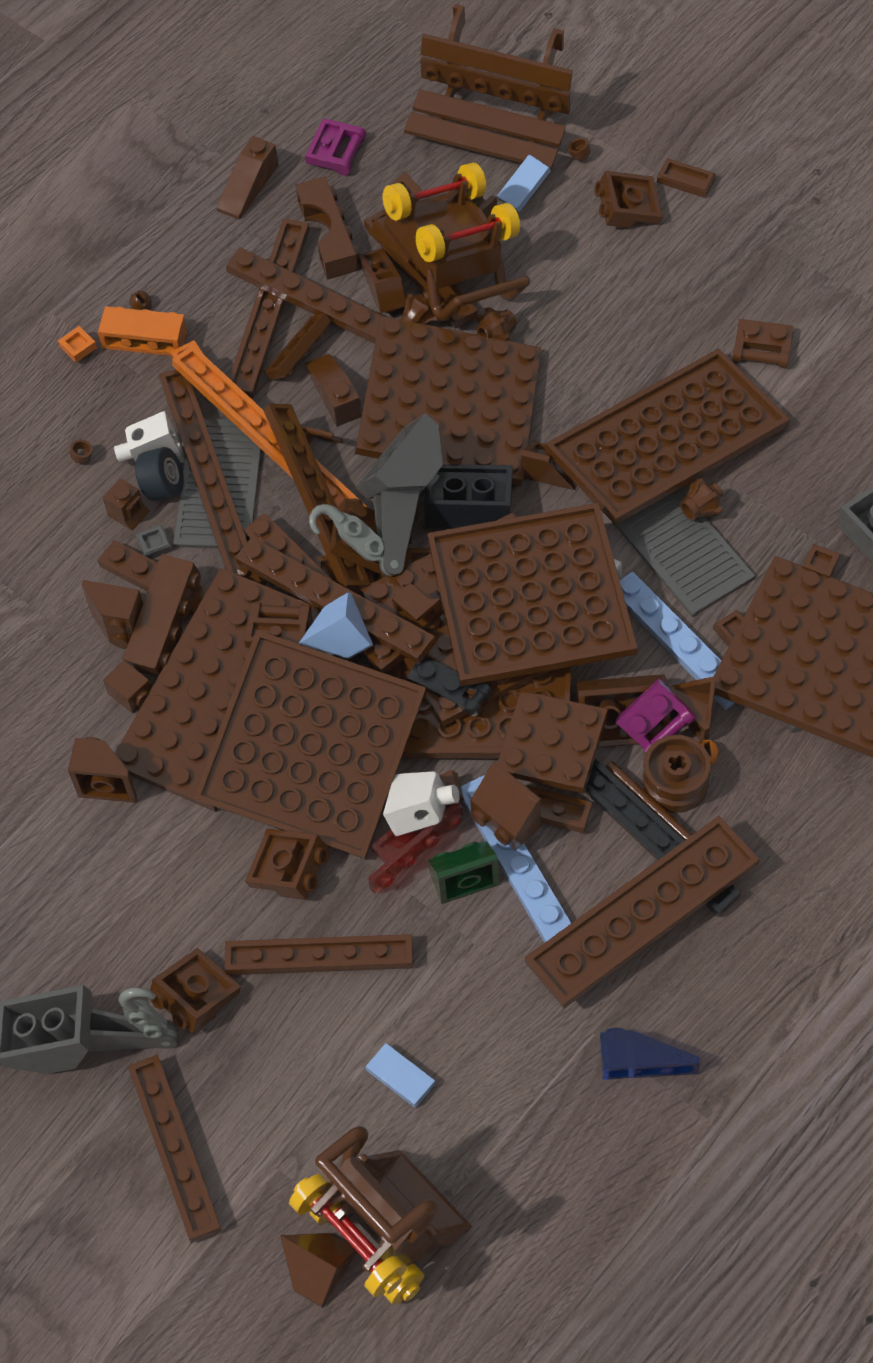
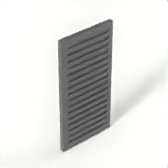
(240, 466)
(685, 553)

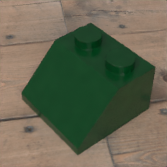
(464, 871)

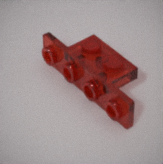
(403, 850)

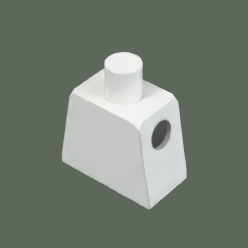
(149, 435)
(417, 801)

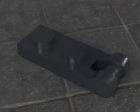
(445, 682)

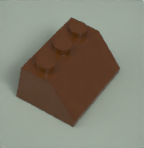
(617, 696)

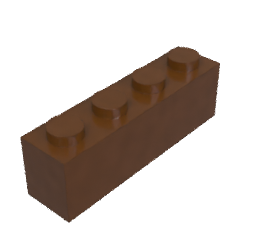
(162, 614)

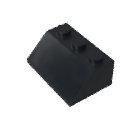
(468, 495)

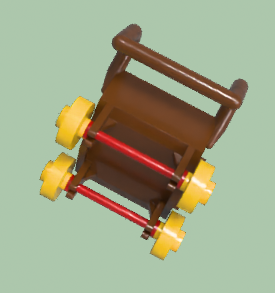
(450, 237)
(392, 1200)

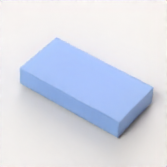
(524, 183)
(400, 1075)

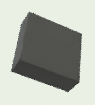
(153, 542)

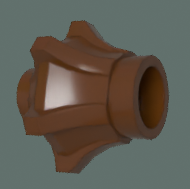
(418, 309)
(496, 324)
(702, 500)

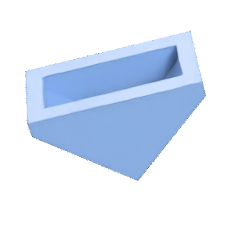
(338, 629)

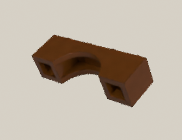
(319, 205)

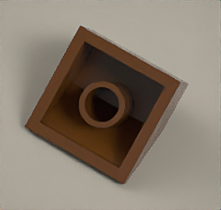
(113, 610)
(99, 772)
(506, 807)

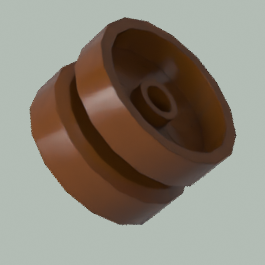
(676, 773)

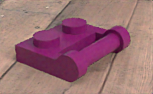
(327, 143)
(650, 710)

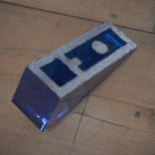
(638, 1056)

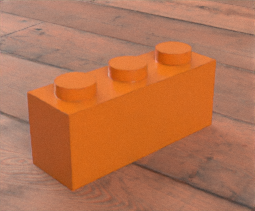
(141, 330)

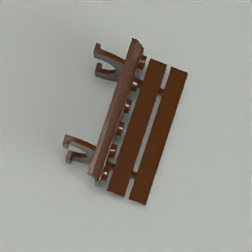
(458, 75)

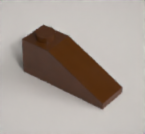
(248, 177)
(383, 281)
(335, 389)

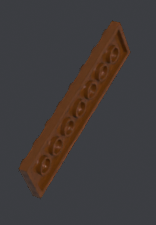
(641, 911)

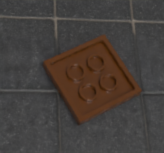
(552, 741)

